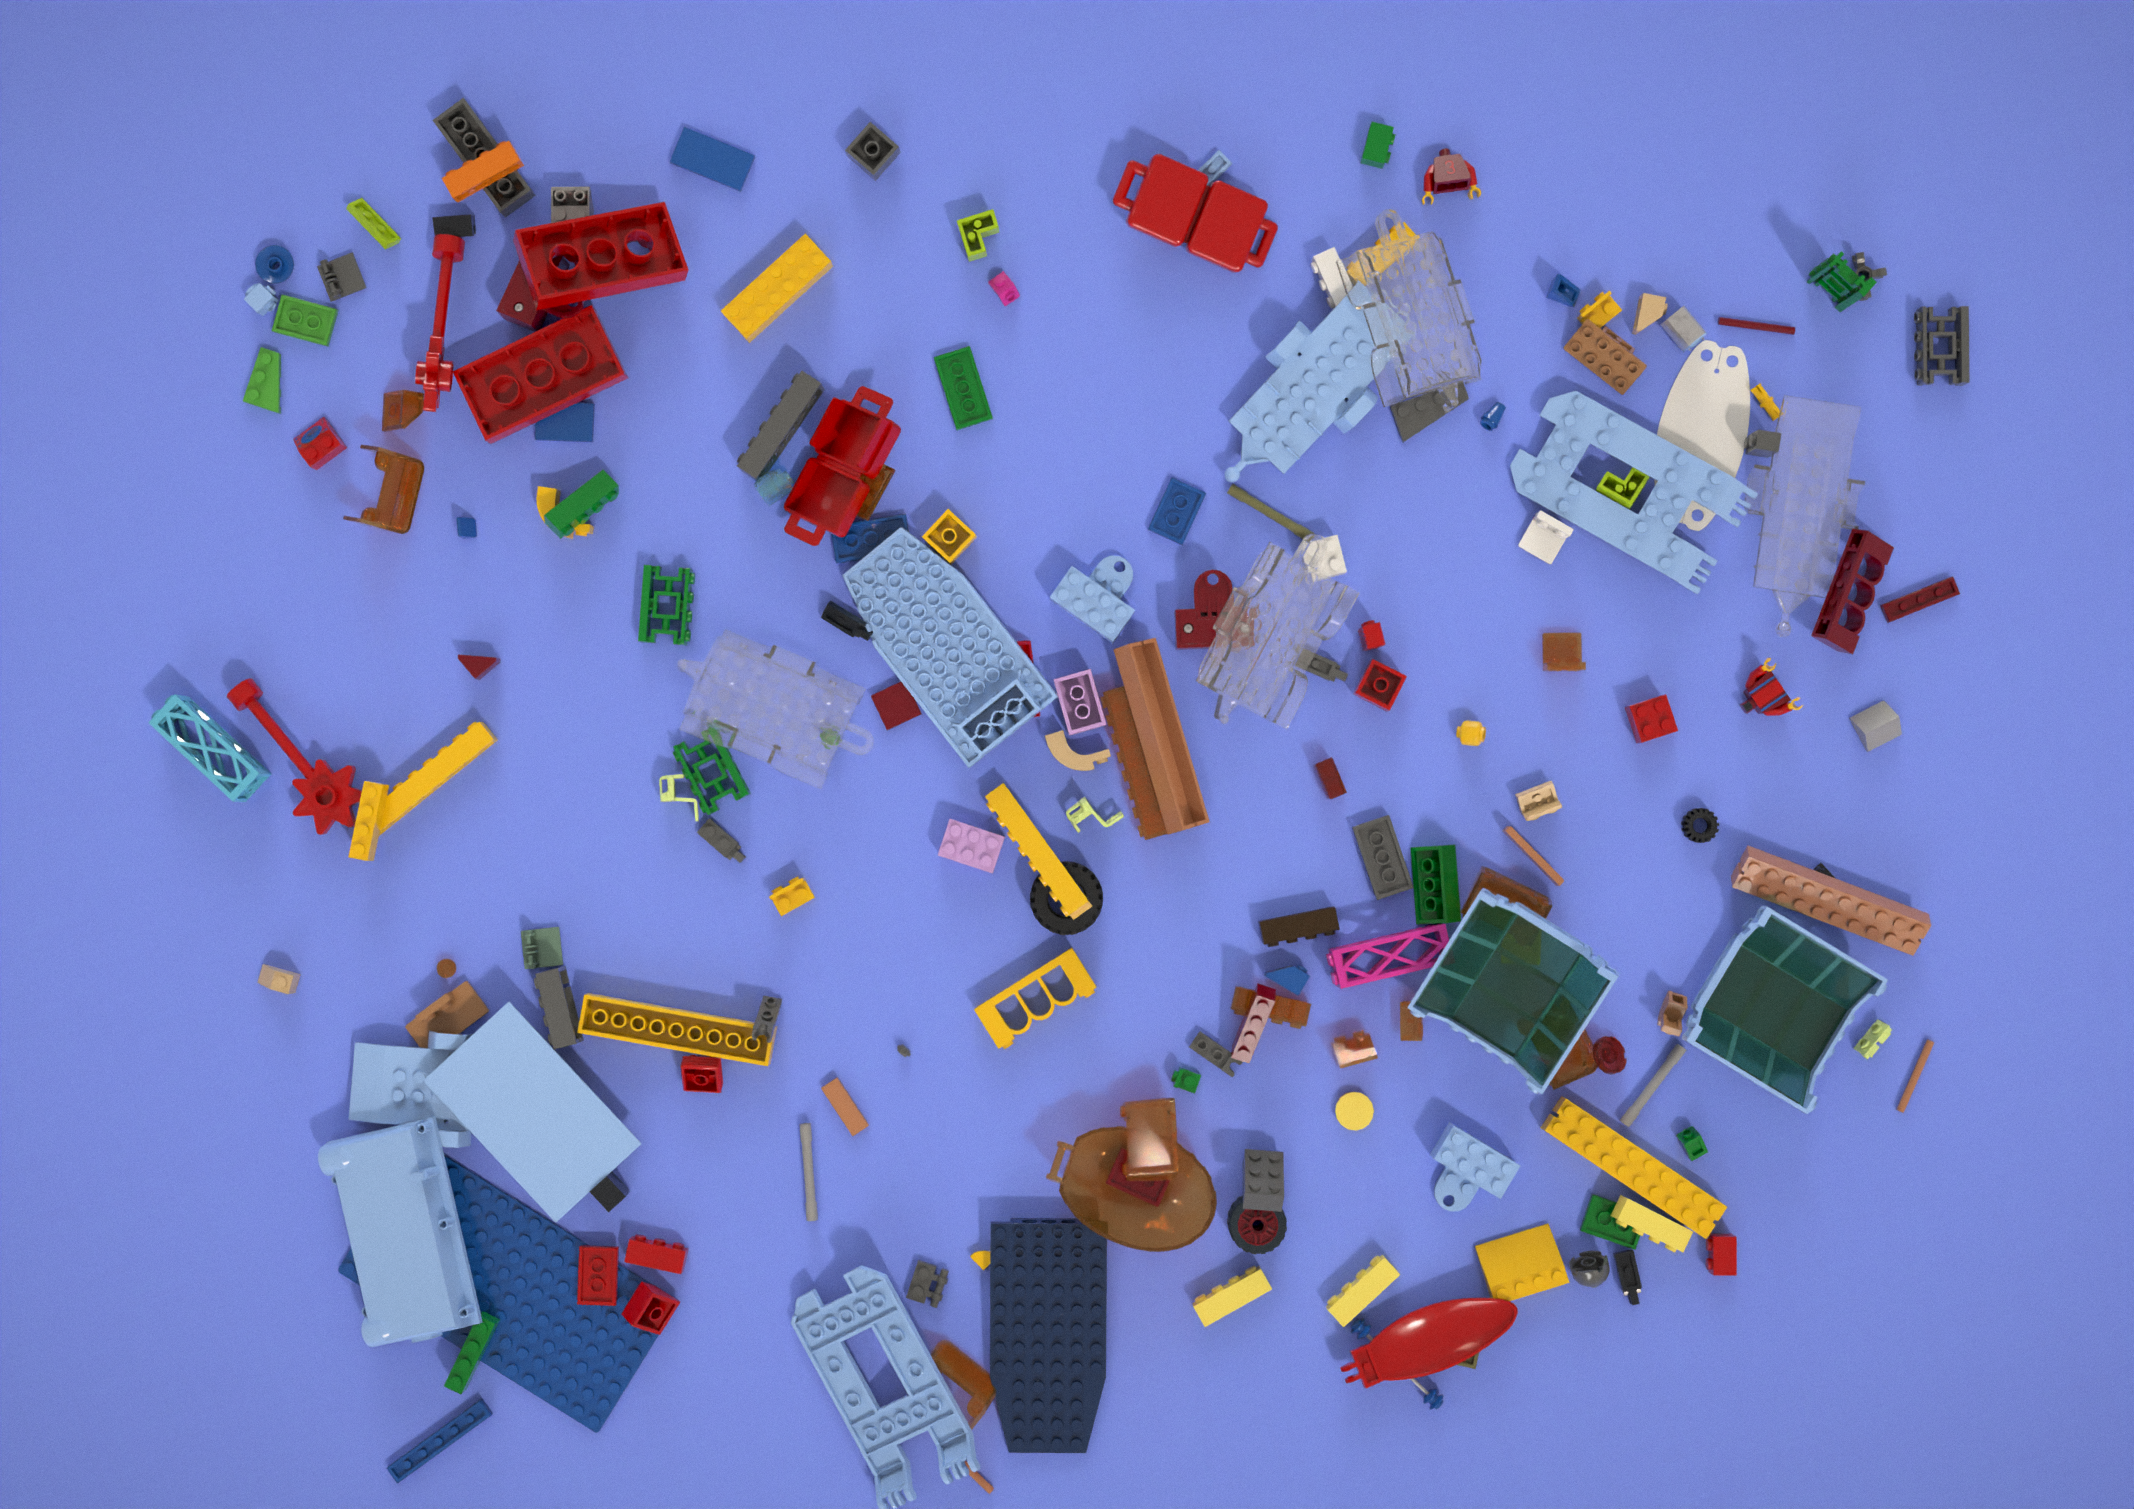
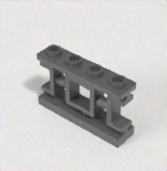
(1957, 344)

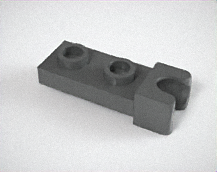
(767, 1018)
(1214, 1053)

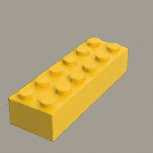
(777, 288)

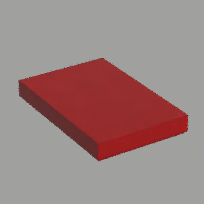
(598, 1275)

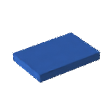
(569, 424)
(1177, 511)

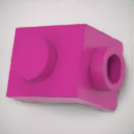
(1004, 288)

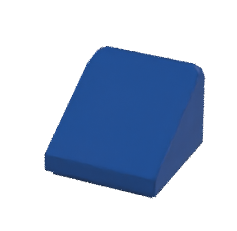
(466, 527)

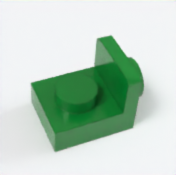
(1185, 1079)
(1692, 1143)

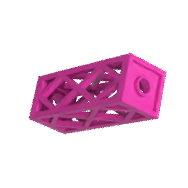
(1425, 961)

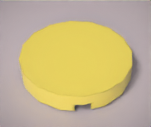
(1354, 1110)

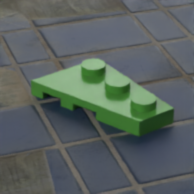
(264, 382)

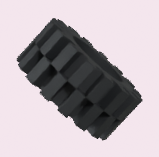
(1711, 822)

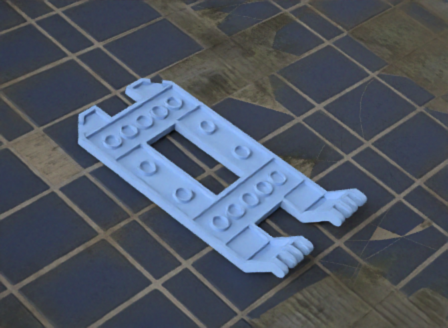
(1640, 535)
(882, 1429)

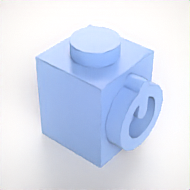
(261, 298)

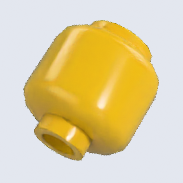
(1471, 733)

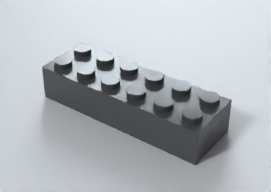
(471, 138)
(781, 426)

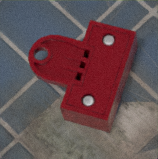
(518, 304)
(1195, 625)

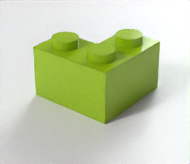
(974, 229)
(1623, 491)

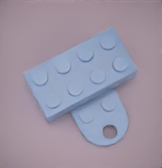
(1097, 597)
(1467, 1167)

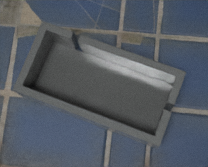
(559, 1007)

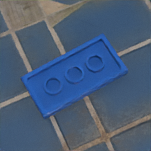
(712, 159)
(866, 536)

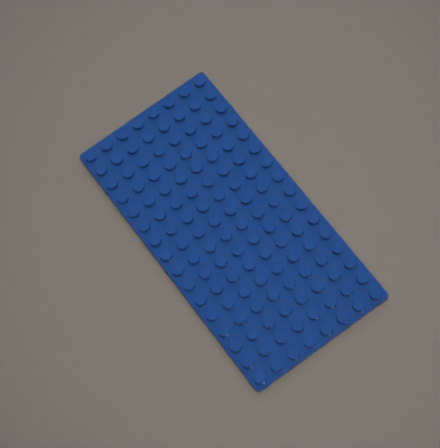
(529, 1280)

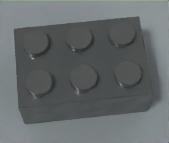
(1263, 1180)

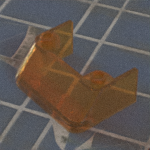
(397, 494)
(967, 1375)

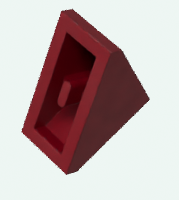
(478, 665)

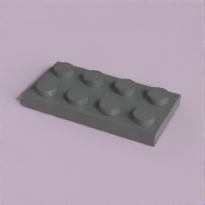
(1382, 857)

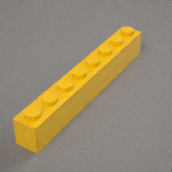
(436, 772)
(1038, 851)

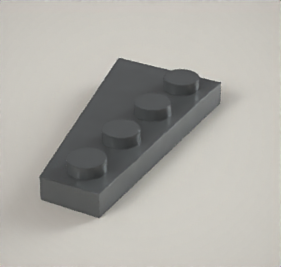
(1422, 411)

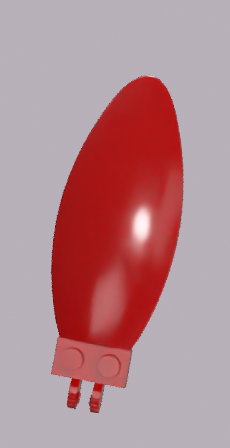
(1431, 1339)

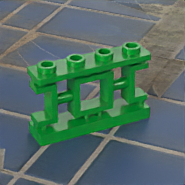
(1840, 281)
(649, 603)
(696, 778)

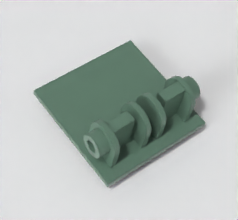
(541, 947)

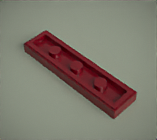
(1920, 599)

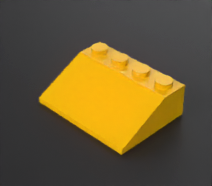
(1522, 1264)

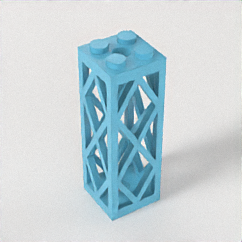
(173, 710)

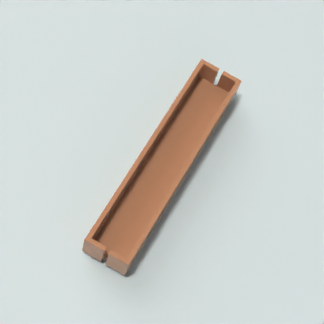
(1161, 735)
(1830, 900)

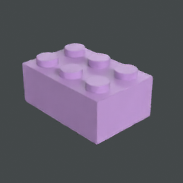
(1079, 702)
(971, 846)

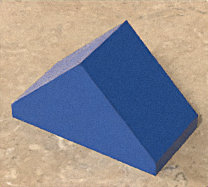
(1563, 291)

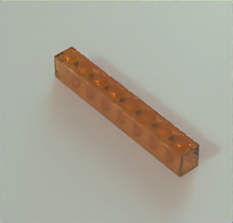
(1134, 763)

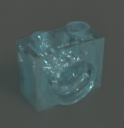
(774, 486)

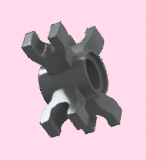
(1859, 264)

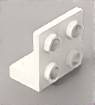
(1545, 537)

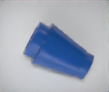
(1492, 417)

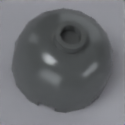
(1590, 1268)

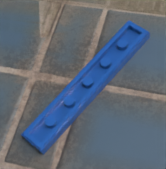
(439, 1441)

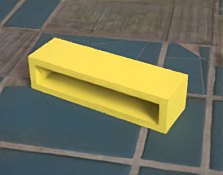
(1651, 1223)
(1362, 1290)
(1232, 1295)

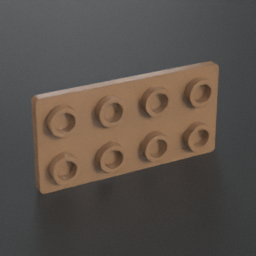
(1606, 355)
(448, 1014)

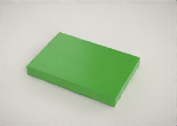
(305, 320)

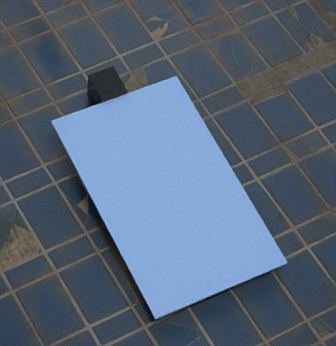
(535, 1114)

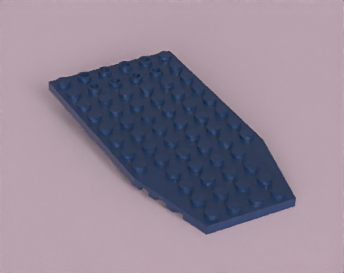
(1047, 1331)

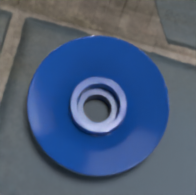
(268, 258)

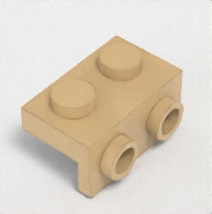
(1538, 801)

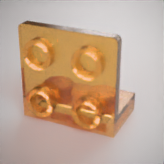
(1562, 652)

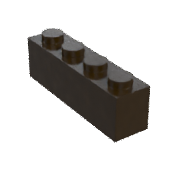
(1299, 925)

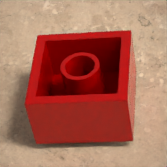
(1380, 685)
(1651, 719)

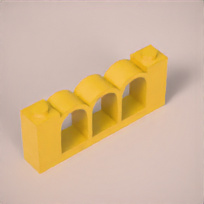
(995, 1023)

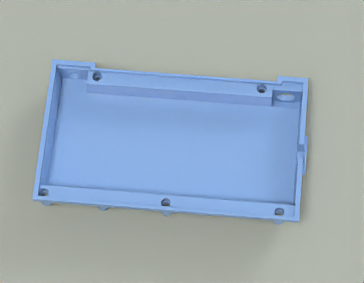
(403, 1232)

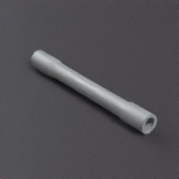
(1672, 1059)
(811, 1204)

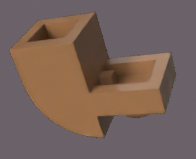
(1672, 1012)

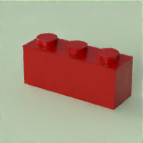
(656, 1254)

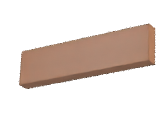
(1533, 855)

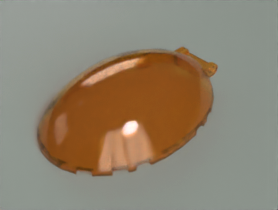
(1122, 1218)

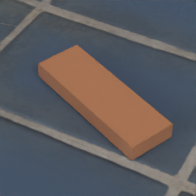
(845, 1106)

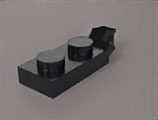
(845, 621)
(1628, 1275)

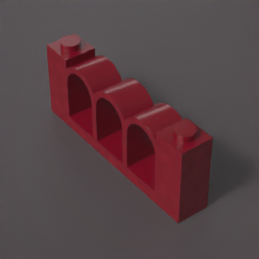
(1877, 555)

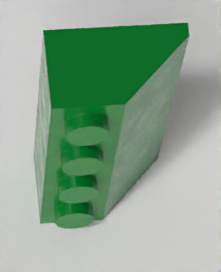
(1435, 884)

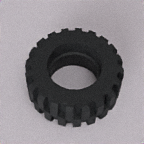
(1062, 924)

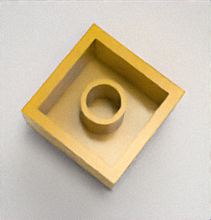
(949, 536)

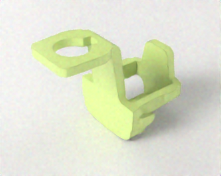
(670, 796)
(1086, 810)

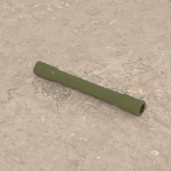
(1243, 496)

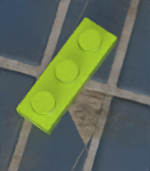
(373, 223)

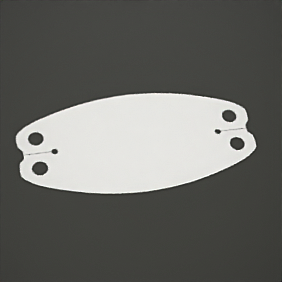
(1709, 414)

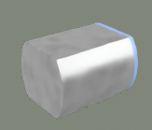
(1684, 329)

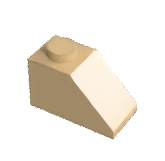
(1649, 310)
(278, 979)

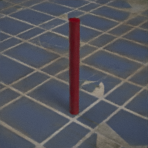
(1756, 325)

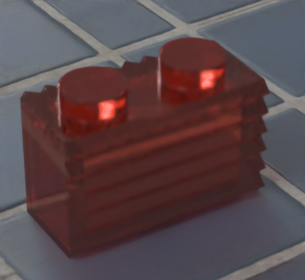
(1330, 778)

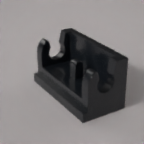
(455, 225)

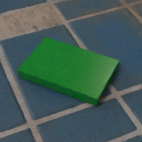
(1601, 1224)

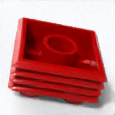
(701, 1074)

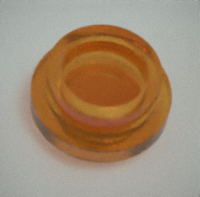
(446, 968)

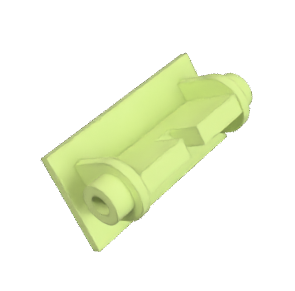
(1877, 1033)

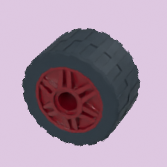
(1256, 1238)

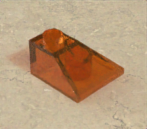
(401, 409)

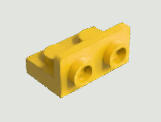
(1601, 311)
(792, 896)

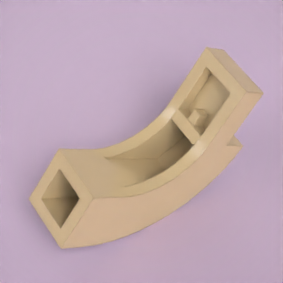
(1061, 751)

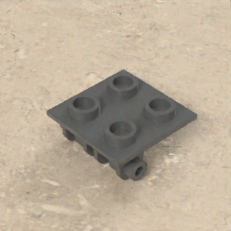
(341, 276)

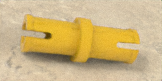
(1766, 401)

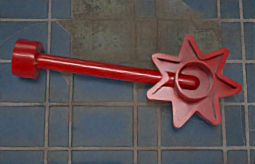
(436, 372)
(325, 793)

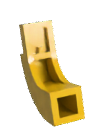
(547, 499)

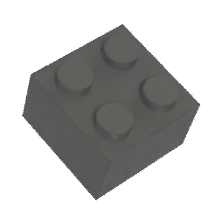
(872, 151)

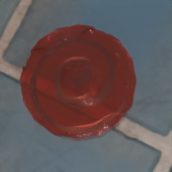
(1609, 1055)

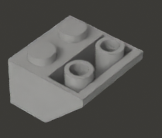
(570, 203)

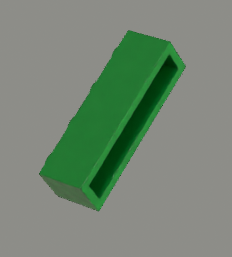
(582, 504)
(471, 1353)

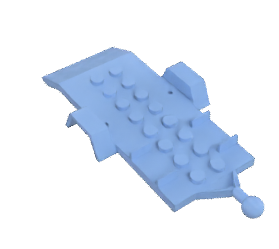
(1308, 390)
(392, 1090)

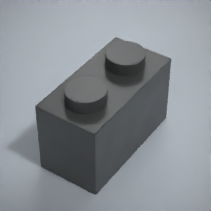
(1762, 443)

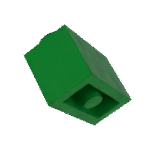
(1377, 145)

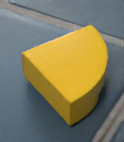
(982, 1258)

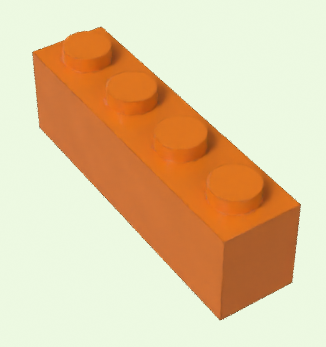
(482, 171)

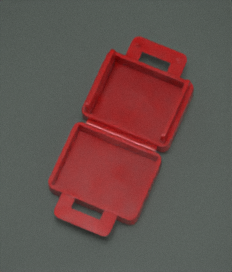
(1180, 208)
(848, 445)

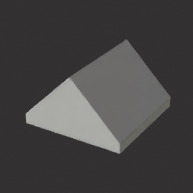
(1876, 725)

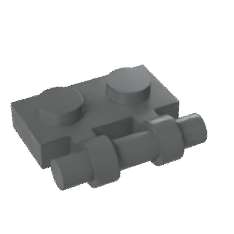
(921, 1283)

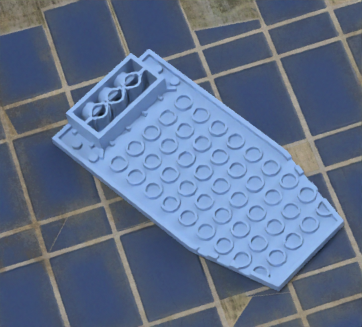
(946, 645)

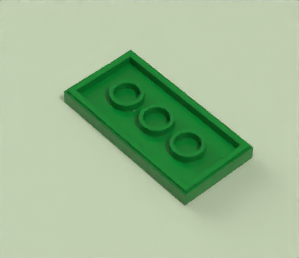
(963, 388)

